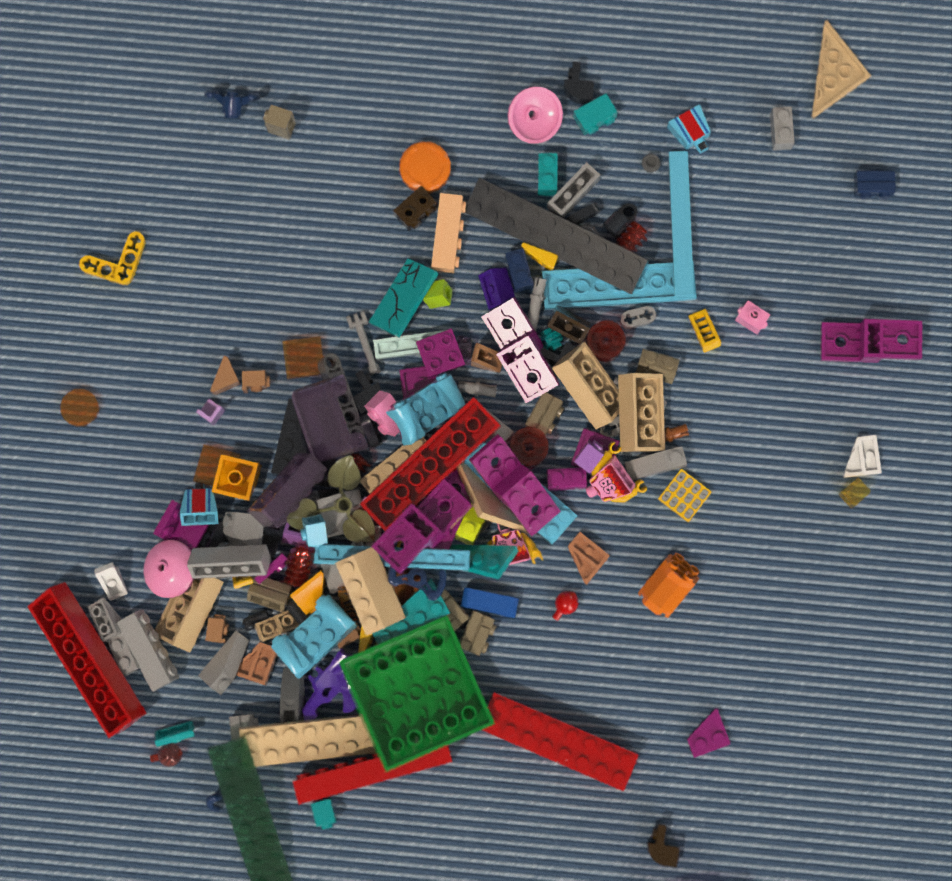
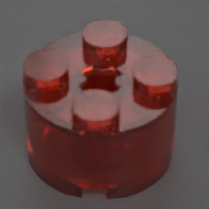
(615, 336)
(529, 436)

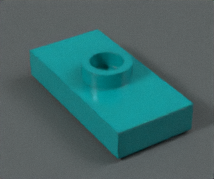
(174, 733)

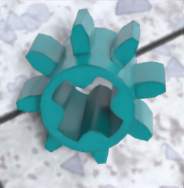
(551, 339)

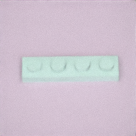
(399, 347)

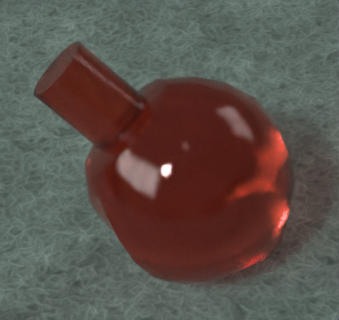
(168, 755)

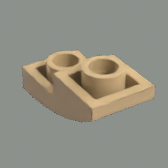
(275, 626)

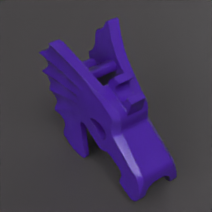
(331, 678)

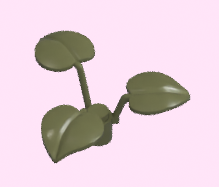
(346, 476)

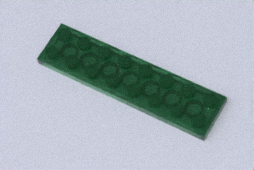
(249, 811)

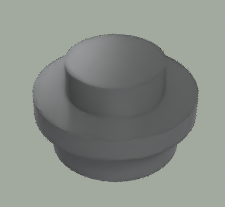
(651, 163)

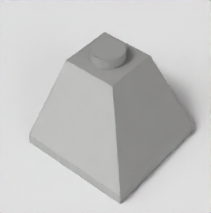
(333, 519)
(242, 529)

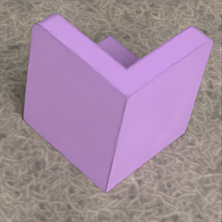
(211, 412)

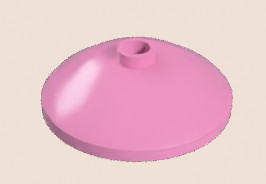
(546, 115)
(175, 577)

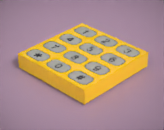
(684, 495)

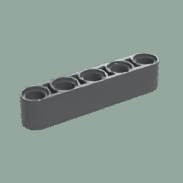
(349, 405)

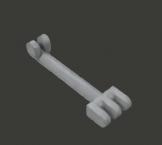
(358, 324)

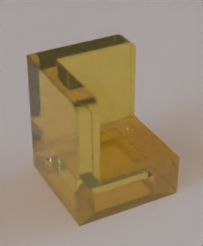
(854, 493)

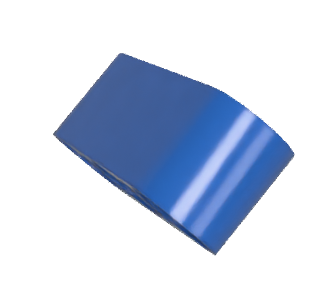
(489, 602)

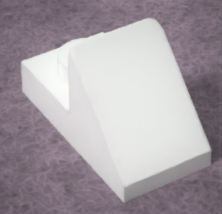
(111, 581)

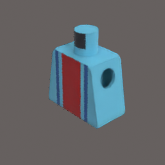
(691, 129)
(198, 506)

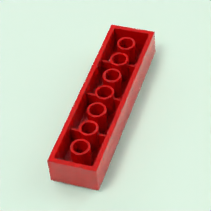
(431, 463)
(86, 659)
(560, 742)
(361, 774)

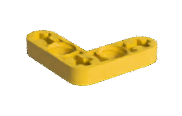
(117, 269)

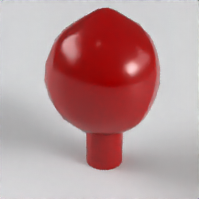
(566, 604)

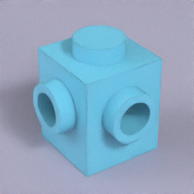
(314, 531)

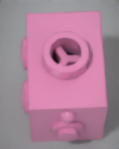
(749, 322)

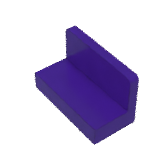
(496, 287)

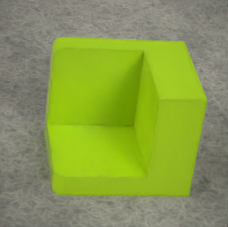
(438, 294)

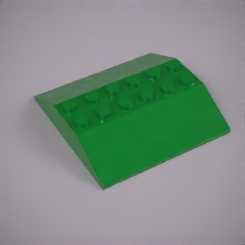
(415, 693)

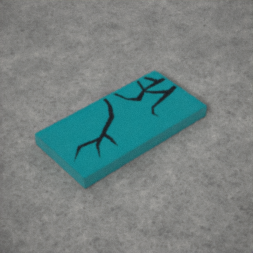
(403, 298)

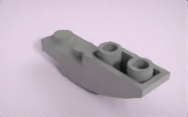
(105, 621)

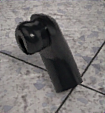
(249, 621)

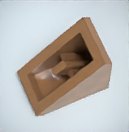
(486, 358)
(225, 377)

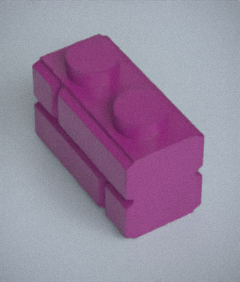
(566, 479)

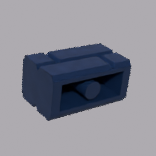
(874, 183)
(519, 270)

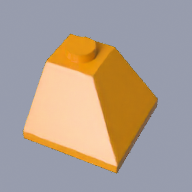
(236, 477)
(309, 593)

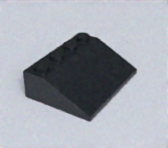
(293, 442)

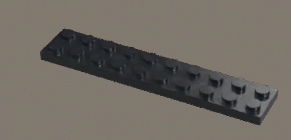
(557, 235)

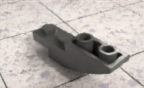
(291, 697)

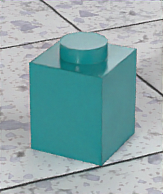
(324, 813)

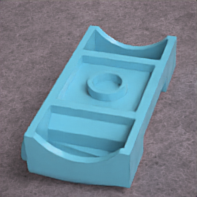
(427, 408)
(314, 636)

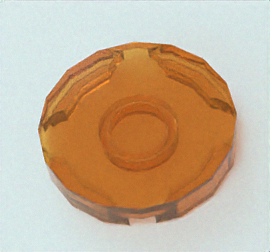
(79, 407)

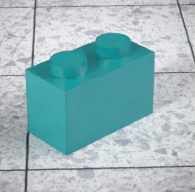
(595, 114)
(547, 174)

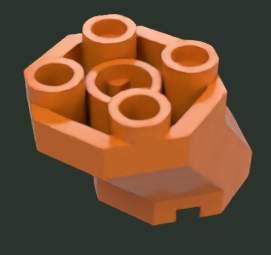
(669, 585)

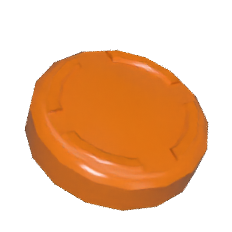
(425, 166)

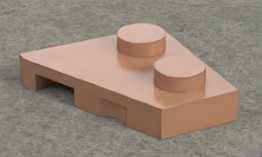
(587, 556)
(258, 664)

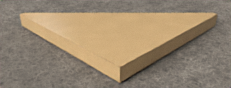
(837, 71)
(485, 502)

